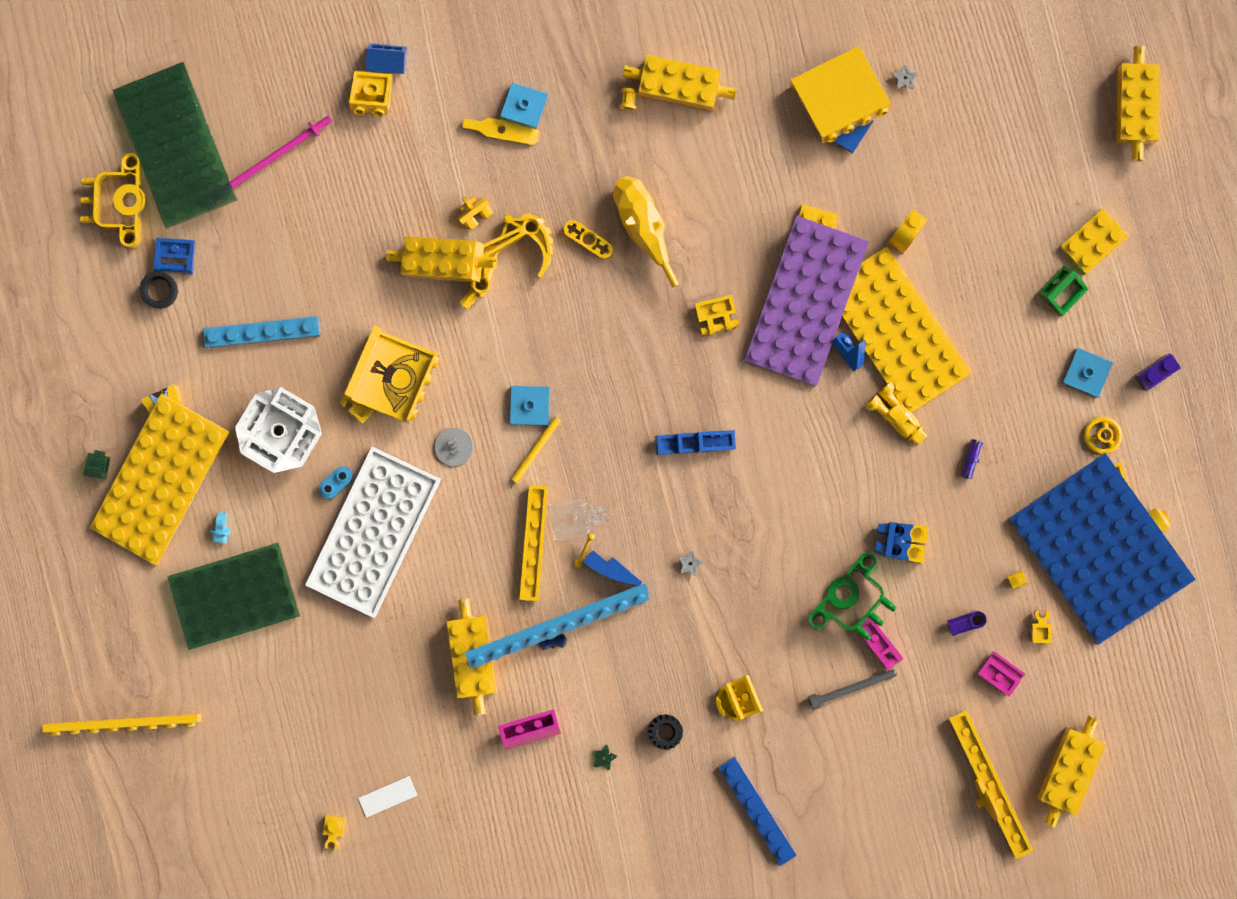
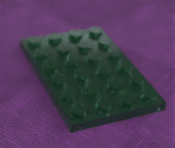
(233, 596)

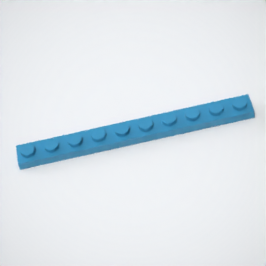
(557, 626)

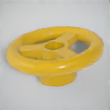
(1109, 435)

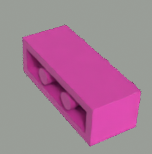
(529, 729)

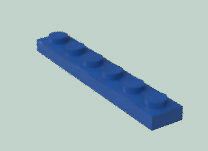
(757, 811)

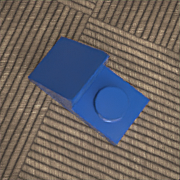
(852, 355)

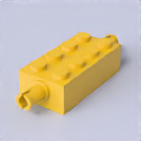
(679, 83)
(1138, 103)
(442, 259)
(465, 635)
(1071, 771)

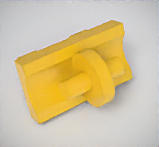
(481, 206)

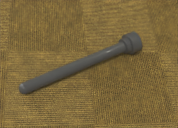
(817, 700)

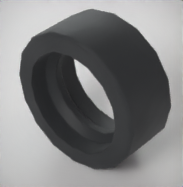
(144, 290)

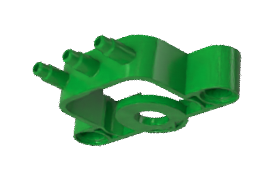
(844, 604)

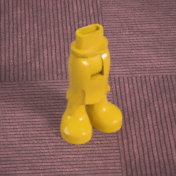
(897, 415)

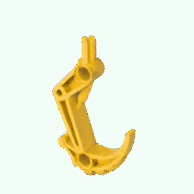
(540, 236)

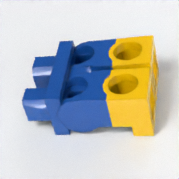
(896, 541)

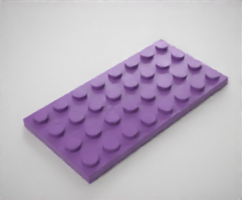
(806, 300)

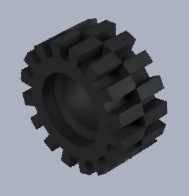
(668, 743)

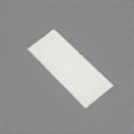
(388, 796)

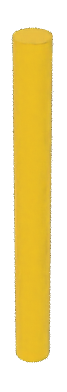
(535, 450)

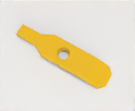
(513, 131)

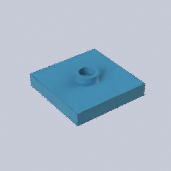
(524, 106)
(1087, 372)
(529, 405)

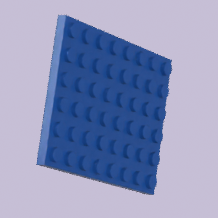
(1102, 548)

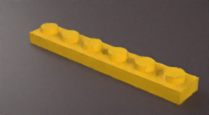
(533, 543)

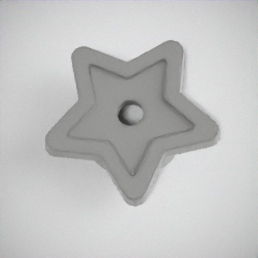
(901, 82)
(695, 563)

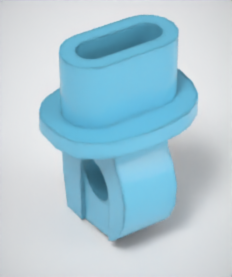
(220, 532)

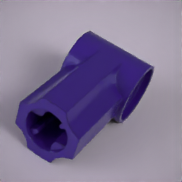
(964, 623)

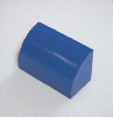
(386, 58)

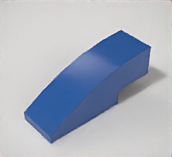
(612, 569)

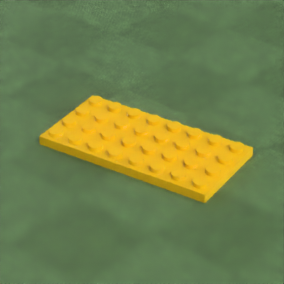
(901, 333)
(159, 479)

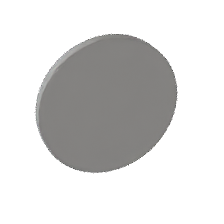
(453, 447)

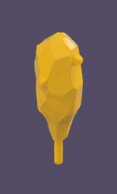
(642, 221)

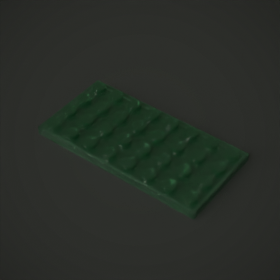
(174, 145)

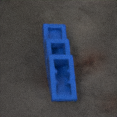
(695, 442)

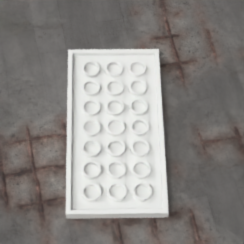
(373, 532)

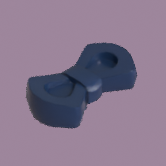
(558, 641)

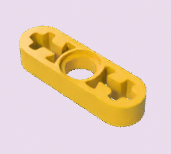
(573, 236)

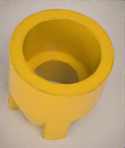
(1017, 579)

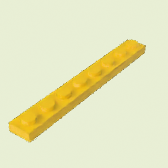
(130, 723)
(987, 775)

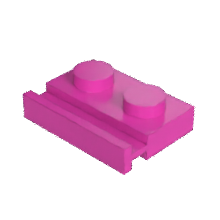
(1001, 673)

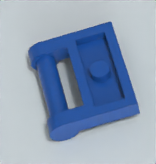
(174, 250)

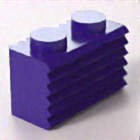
(1157, 372)

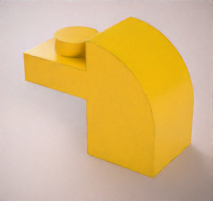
(907, 231)

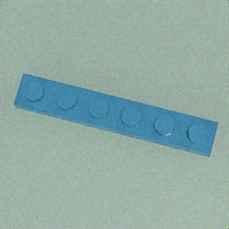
(261, 332)

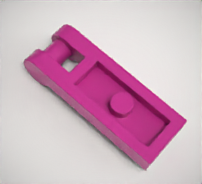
(881, 645)

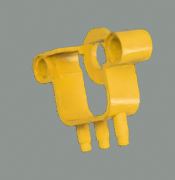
(126, 172)

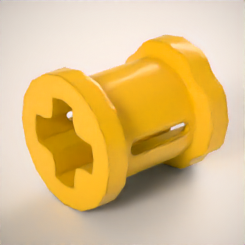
(628, 99)

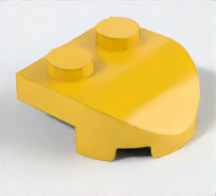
(738, 699)

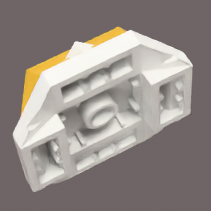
(258, 425)

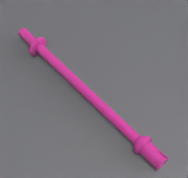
(282, 150)

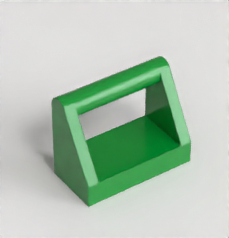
(1057, 285)

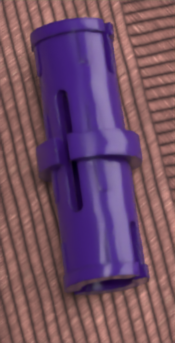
(971, 459)

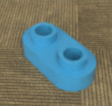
(335, 482)

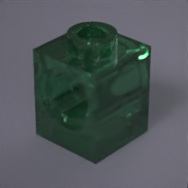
(97, 465)

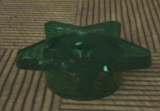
(609, 757)

